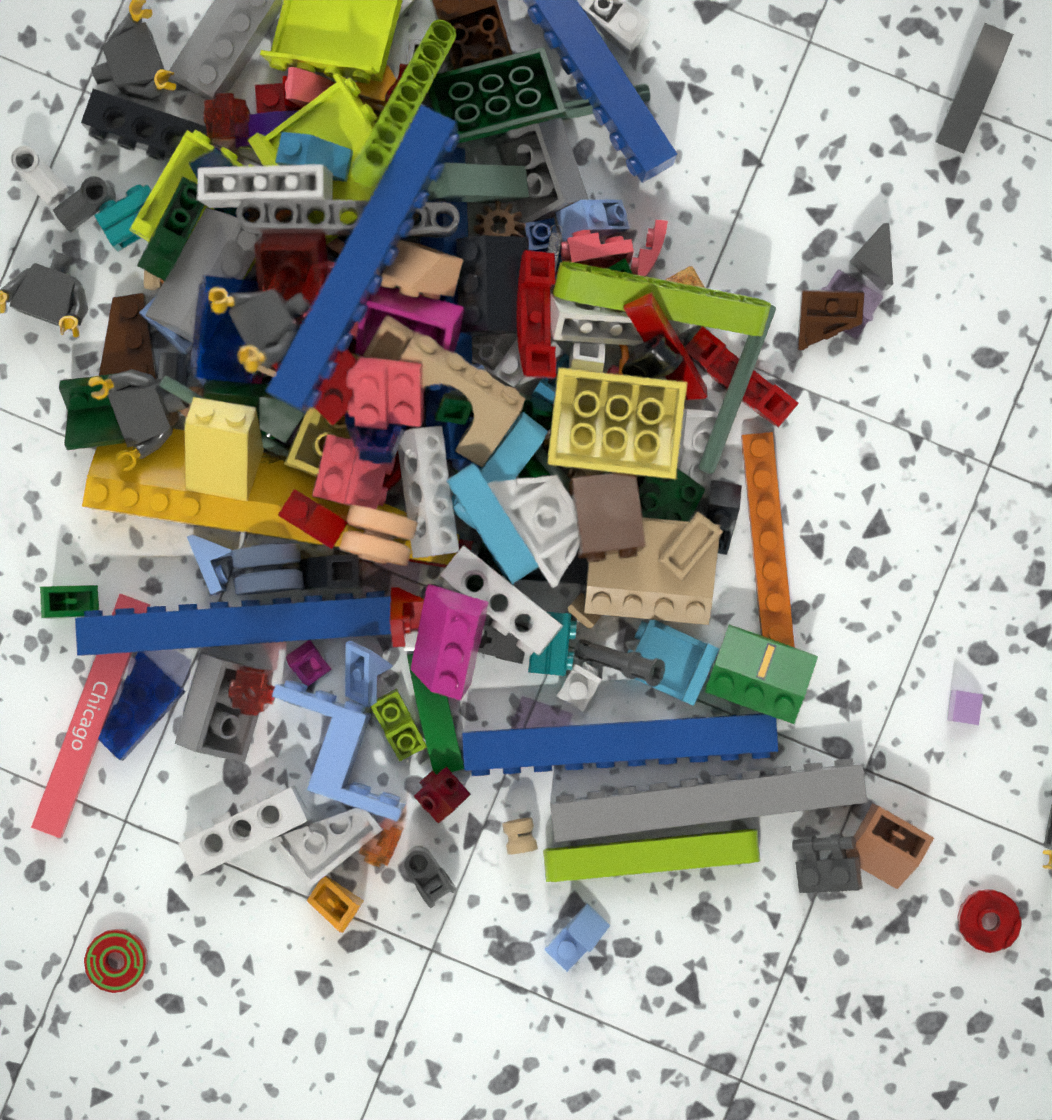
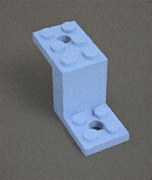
(340, 750)

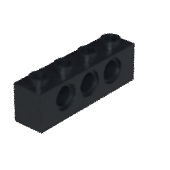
(105, 108)

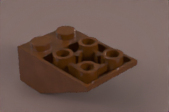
(478, 30)

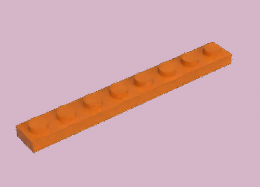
(767, 537)

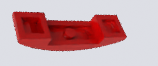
(534, 314)
(720, 364)

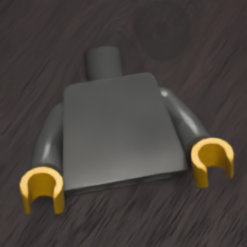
(134, 58)
(48, 295)
(264, 322)
(142, 411)

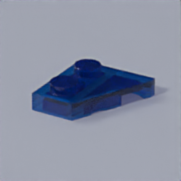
(373, 443)

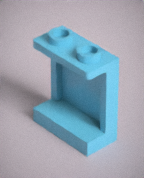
(684, 657)

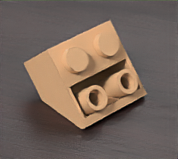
(423, 271)

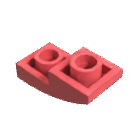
(304, 86)
(647, 258)

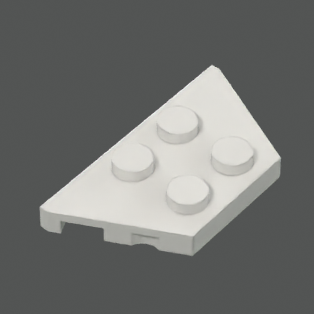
(543, 519)

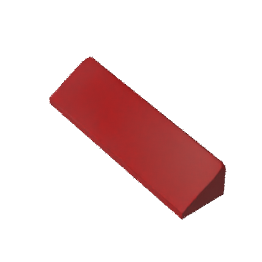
(651, 321)

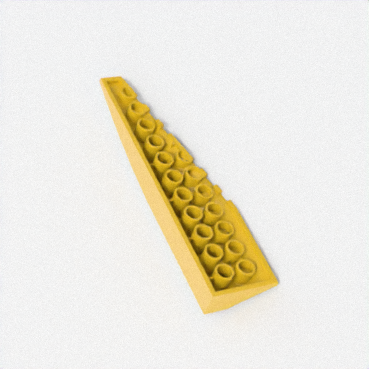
(159, 492)

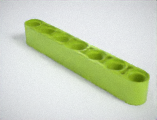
(403, 103)
(677, 300)
(651, 855)

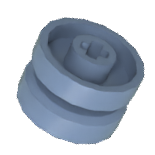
(267, 567)

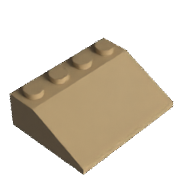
(647, 588)

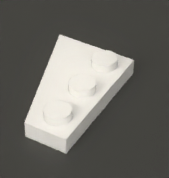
(696, 436)
(326, 843)

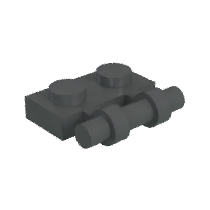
(830, 874)

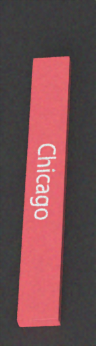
(83, 735)

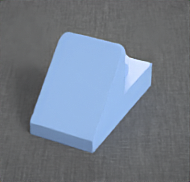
(206, 555)
(362, 672)
(577, 937)

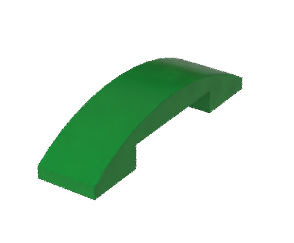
(437, 726)

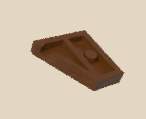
(827, 313)

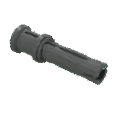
(631, 664)

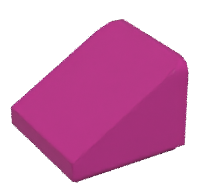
(307, 663)

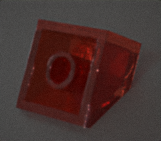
(292, 264)

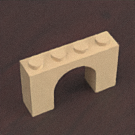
(492, 402)

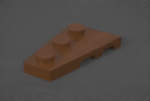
(128, 338)

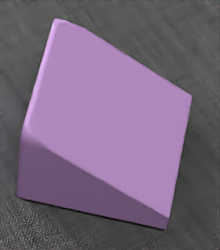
(965, 707)

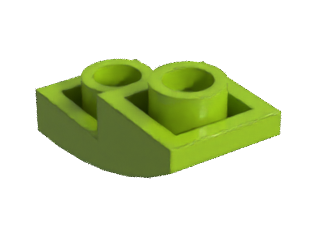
(398, 725)

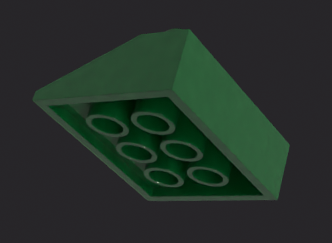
(498, 95)

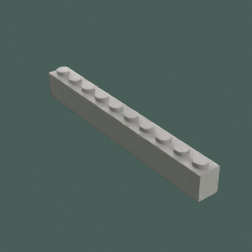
(708, 801)

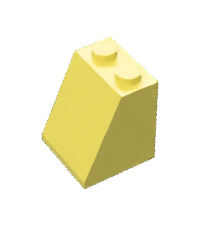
(222, 448)

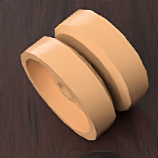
(378, 535)

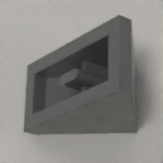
(875, 258)

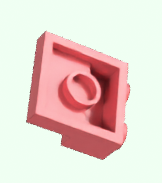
(586, 249)
(386, 393)
(346, 478)

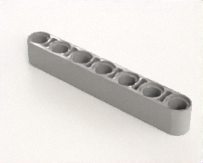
(333, 210)

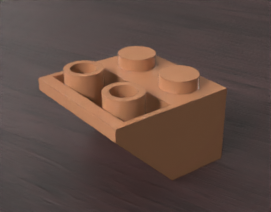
(889, 846)

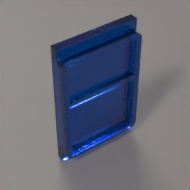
(216, 336)

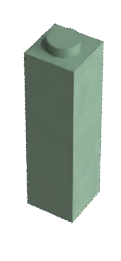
(479, 183)

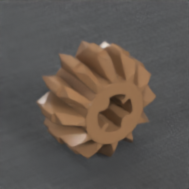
(486, 225)

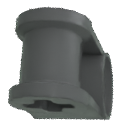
(502, 646)
(428, 877)

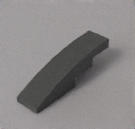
(974, 88)

